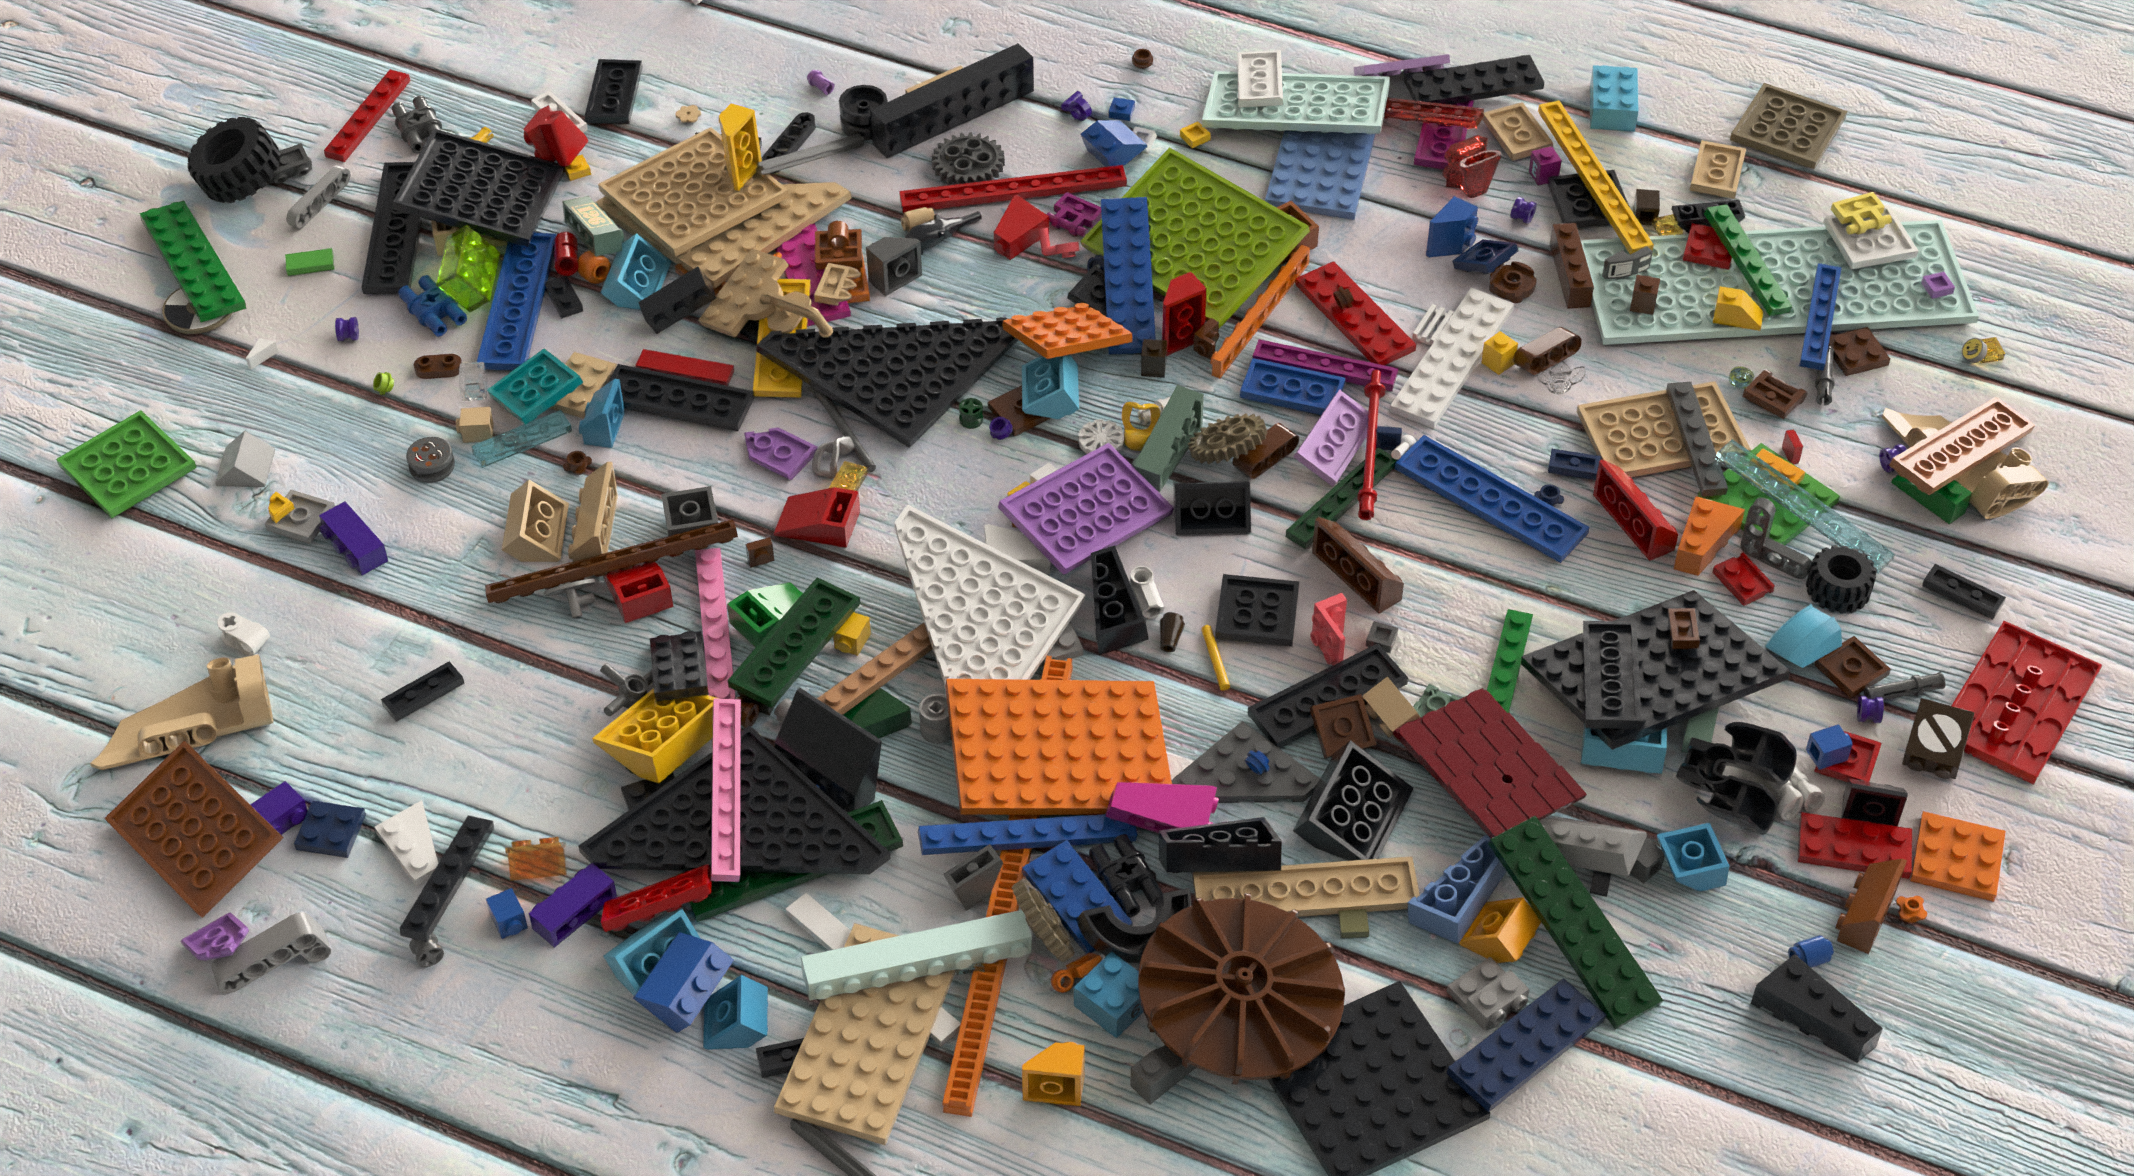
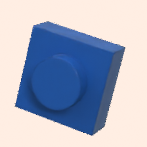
(1121, 109)

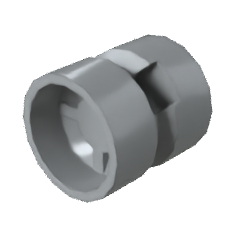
(934, 719)

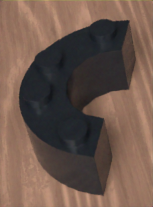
(1109, 933)

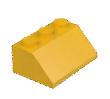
(740, 143)

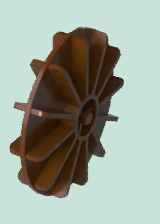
(1241, 989)

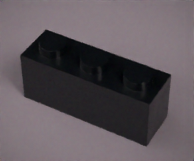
(677, 300)

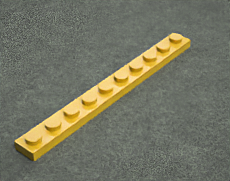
(1594, 177)

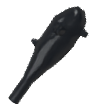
(939, 229)

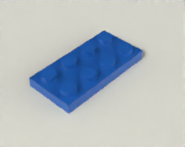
(1290, 386)
(1070, 888)

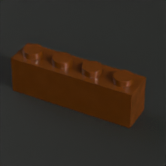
(1571, 265)

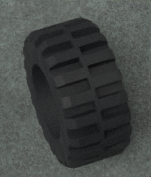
(233, 159)

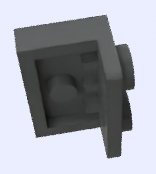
(292, 163)

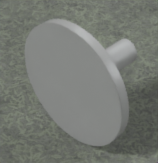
(574, 600)

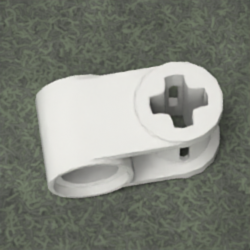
(242, 633)

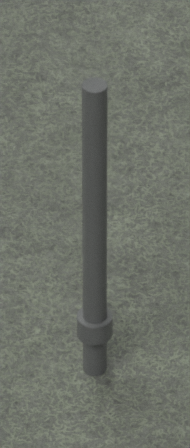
(844, 428)

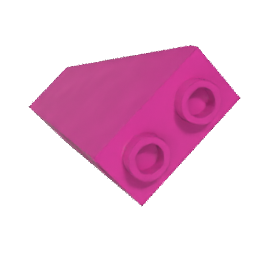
(1162, 805)

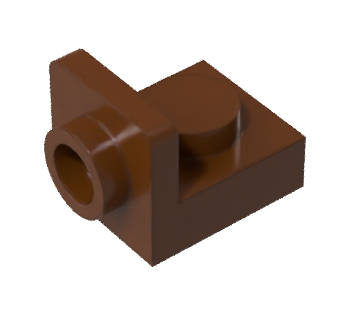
(1206, 338)

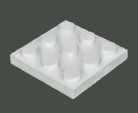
(1874, 245)

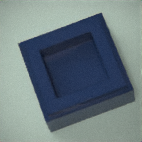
(1388, 437)

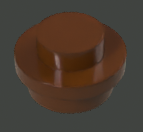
(1142, 58)
(1343, 298)

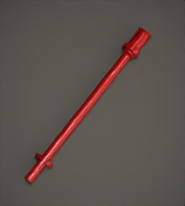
(1367, 495)

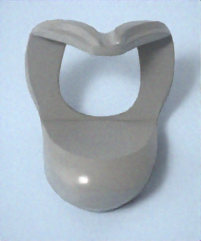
(839, 447)

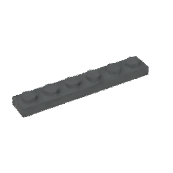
(1696, 439)

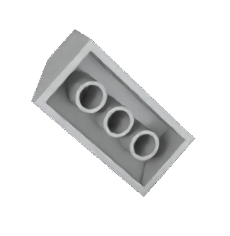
(1595, 845)

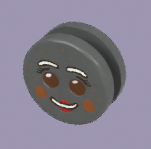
(430, 459)

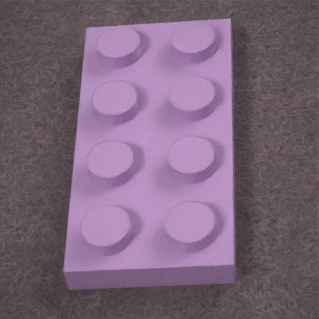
(1408, 66)
(1334, 438)

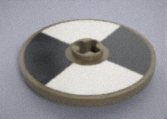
(182, 318)

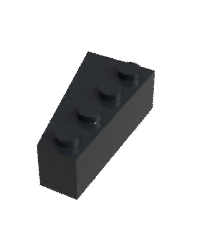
(1116, 610)
(1221, 847)
(1818, 1008)

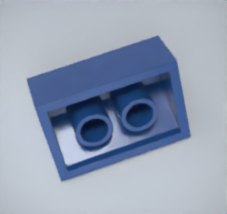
(683, 980)

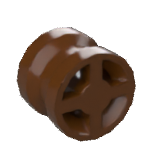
(749, 712)

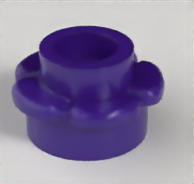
(1000, 428)

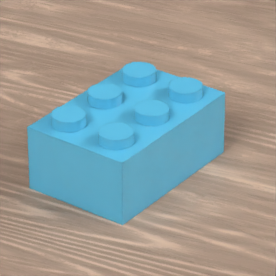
(1614, 98)

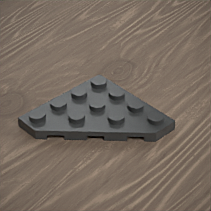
(1226, 769)

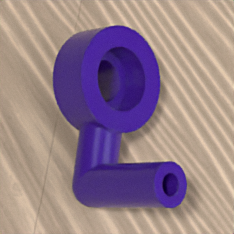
(1077, 106)

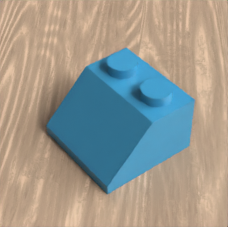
(603, 416)
(1695, 857)
(736, 1015)

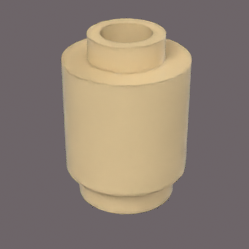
(916, 217)

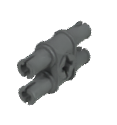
(416, 123)

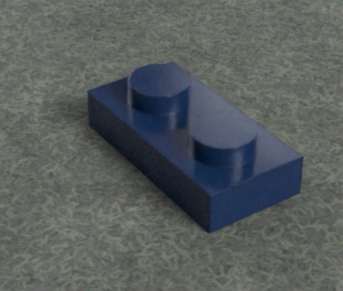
(1573, 464)

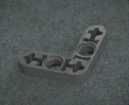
(1764, 546)

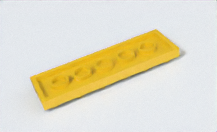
(770, 378)

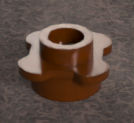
(577, 462)

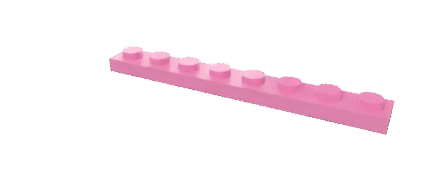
(714, 622)
(725, 791)

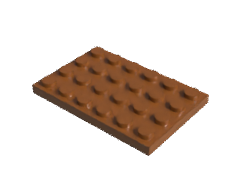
(193, 828)

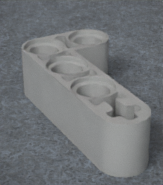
(271, 949)

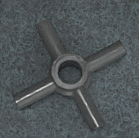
(630, 688)

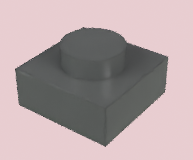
(1383, 635)

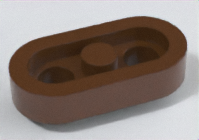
(437, 366)

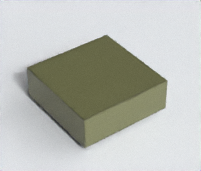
(1353, 923)

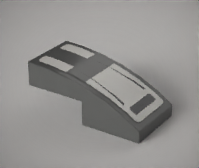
(1626, 265)

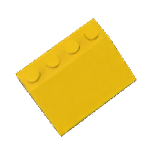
(658, 735)

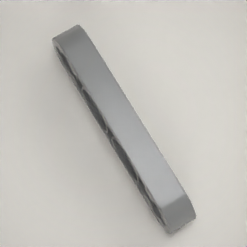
(332, 182)

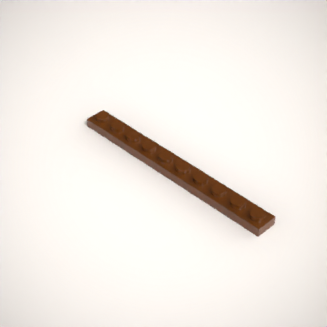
(604, 563)

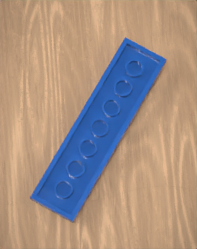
(1128, 270)
(517, 303)
(1492, 498)

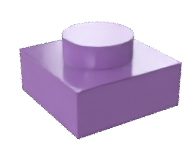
(1938, 285)

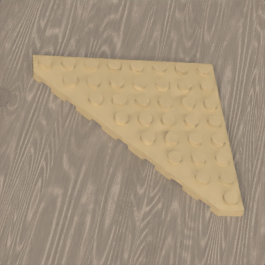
(763, 232)

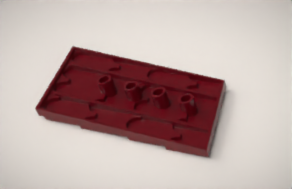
(1489, 763)

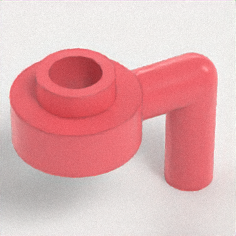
(1066, 249)

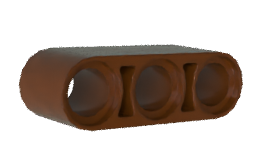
(1547, 350)
(1276, 446)

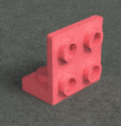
(1328, 627)

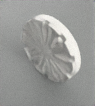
(1100, 436)

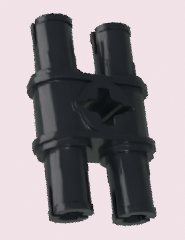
(1126, 874)

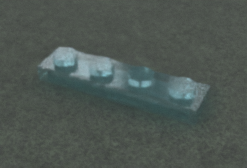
(521, 438)

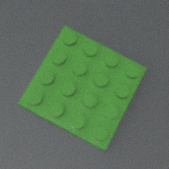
(126, 463)
(1785, 523)

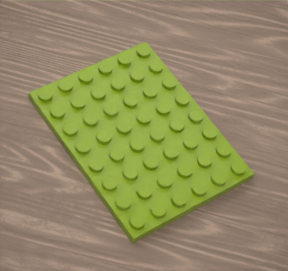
(1209, 230)

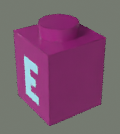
(1544, 164)

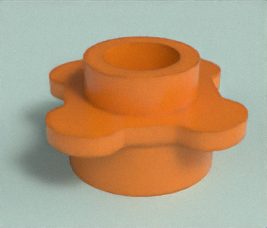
(1909, 914)

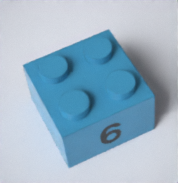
(1110, 995)

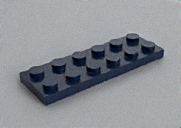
(1525, 1044)

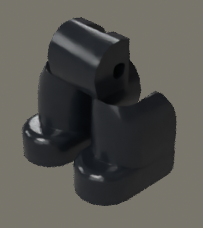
(1734, 798)

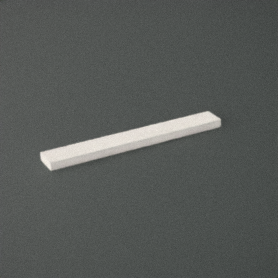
(834, 934)

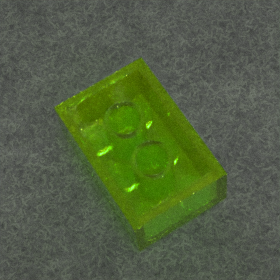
(468, 268)

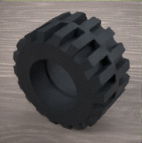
(1841, 579)

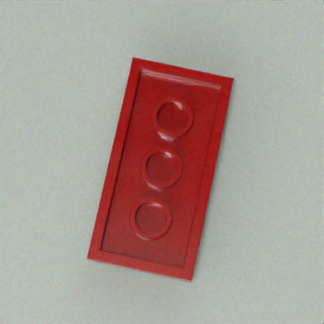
(1852, 843)
(655, 898)

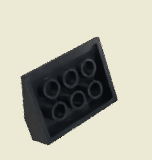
(830, 751)
(1353, 806)

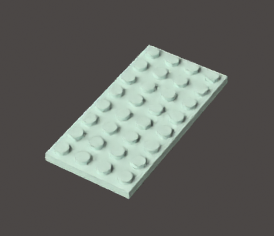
(1309, 104)

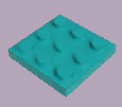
(535, 386)

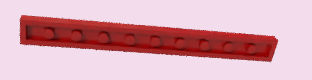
(1006, 189)

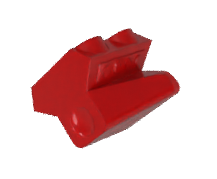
(554, 136)

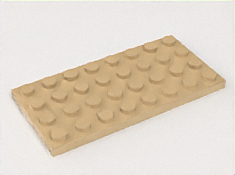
(863, 1052)

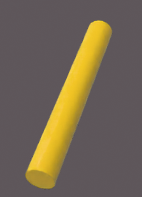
(1215, 657)

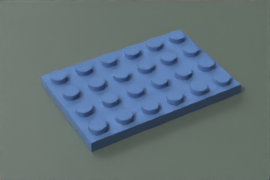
(1321, 172)

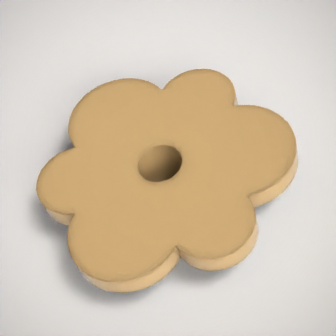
(688, 114)

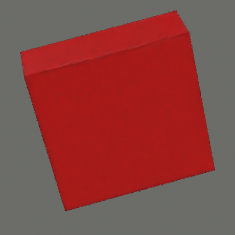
(1792, 446)

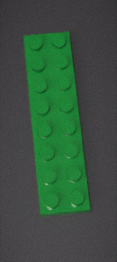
(192, 261)

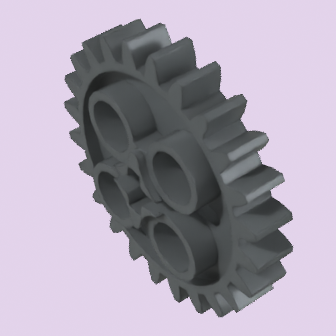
(968, 159)

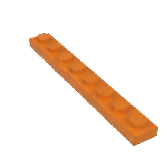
(1259, 312)

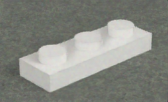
(555, 104)

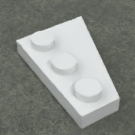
(410, 842)

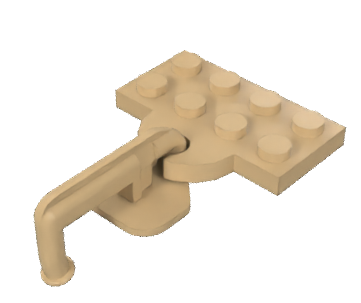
(755, 294)

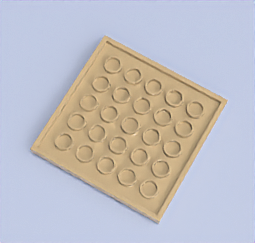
(688, 194)

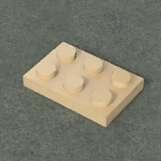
(1516, 130)
(1717, 169)
(594, 374)

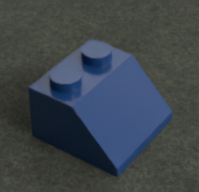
(1112, 142)
(1452, 229)

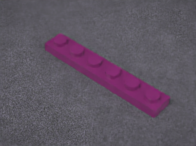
(1353, 370)

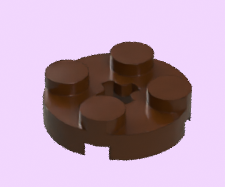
(1501, 283)

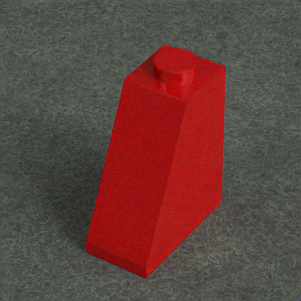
(1019, 228)

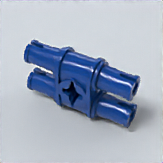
(432, 306)

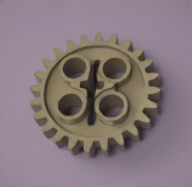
(1227, 438)
(1043, 920)

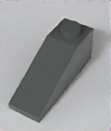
(1157, 1073)

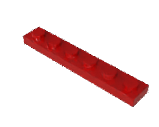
(367, 115)

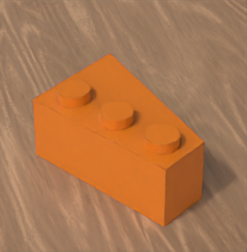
(1705, 533)

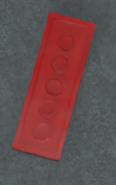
(1361, 324)

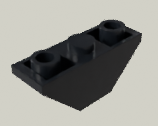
(1694, 213)

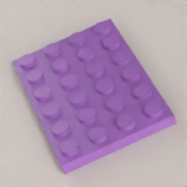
(1085, 508)

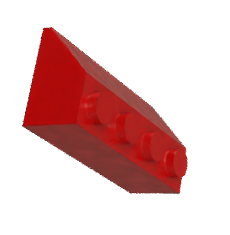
(1634, 511)

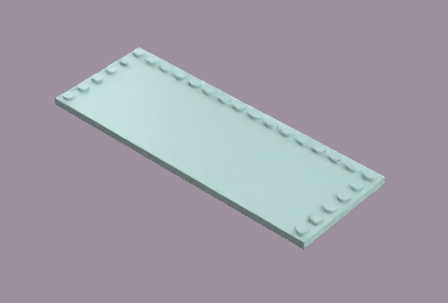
(1866, 296)

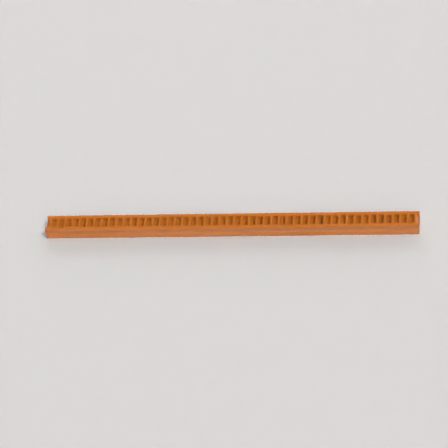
(986, 986)

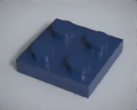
(1485, 256)
(330, 829)

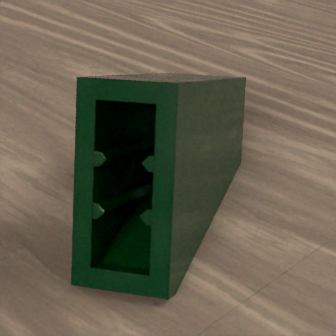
(880, 714)

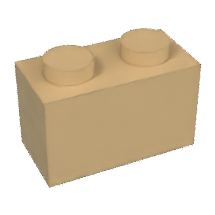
(1389, 706)

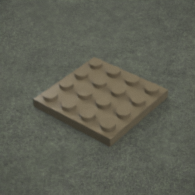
(1788, 125)

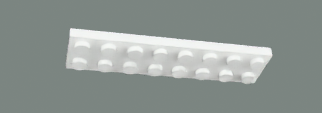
(1451, 358)

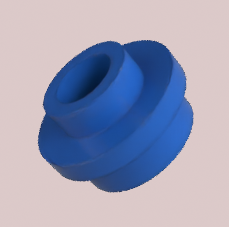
(1257, 762)

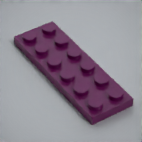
(1436, 140)

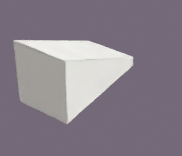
(260, 352)

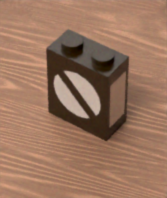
(1938, 739)

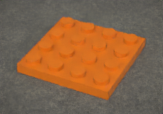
(1066, 331)

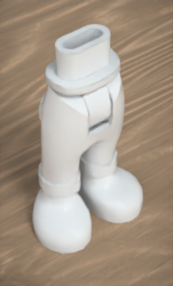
(1797, 793)

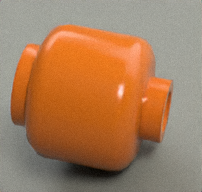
(593, 267)

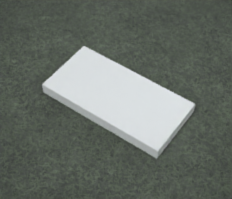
(1259, 78)

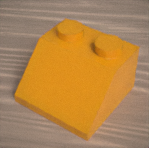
(1502, 930)
(1055, 1075)

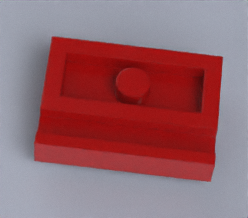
(1743, 579)

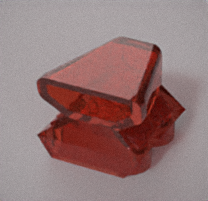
(1471, 166)

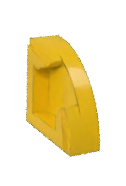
(279, 507)

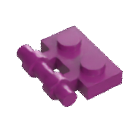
(1076, 209)

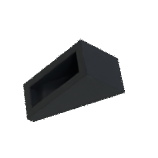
(1600, 883)

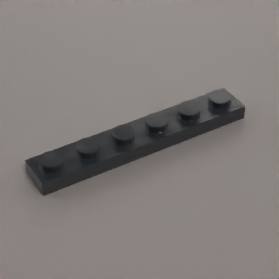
(446, 878)

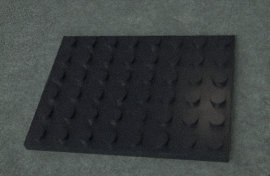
(1671, 681)

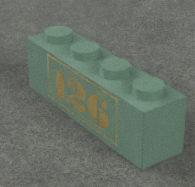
(592, 226)

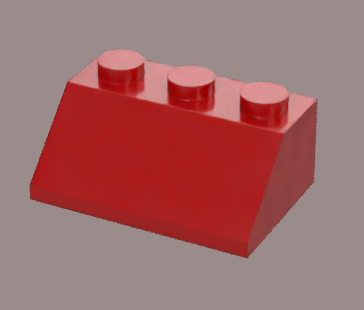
(1183, 312)

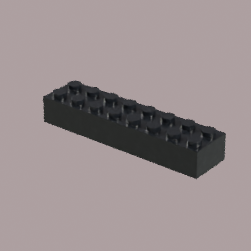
(952, 100)

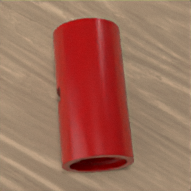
(566, 253)

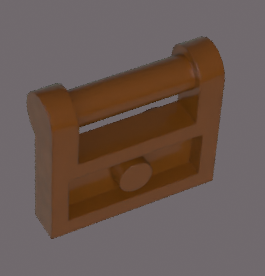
(1774, 394)

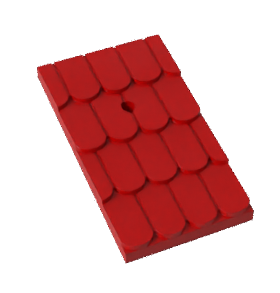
(2023, 700)

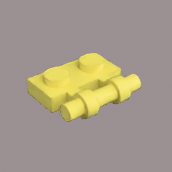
(1857, 209)

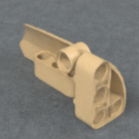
(1996, 484)
(219, 705)

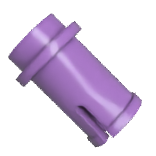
(816, 78)

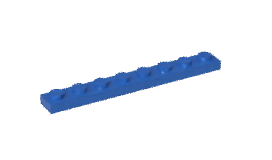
(1021, 834)

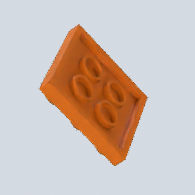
(1958, 856)

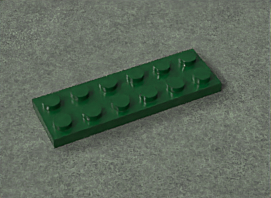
(794, 642)

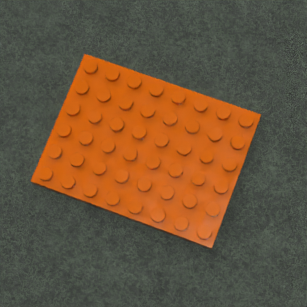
(1052, 743)

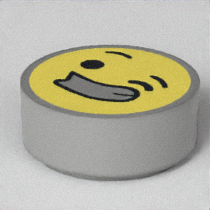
(1974, 350)

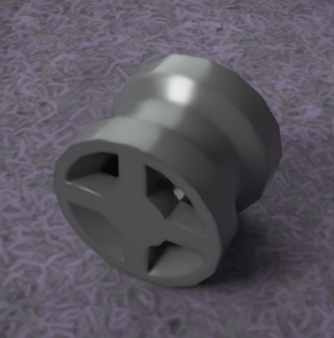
(427, 952)

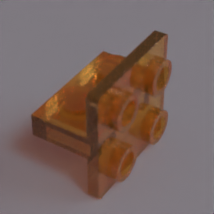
(536, 861)

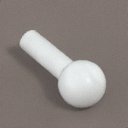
(1407, 442)

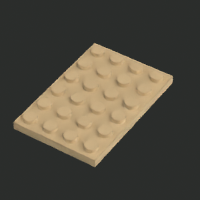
(1643, 434)

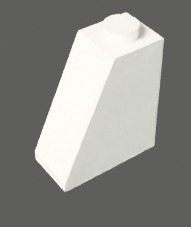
(1016, 546)

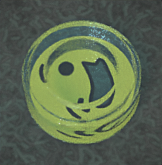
(1741, 377)

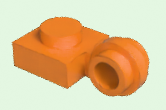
(1077, 968)

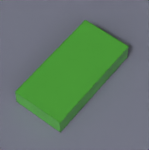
(309, 261)

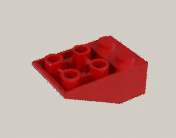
(820, 516)
(639, 590)

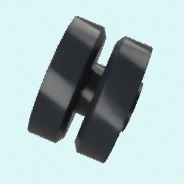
(855, 109)

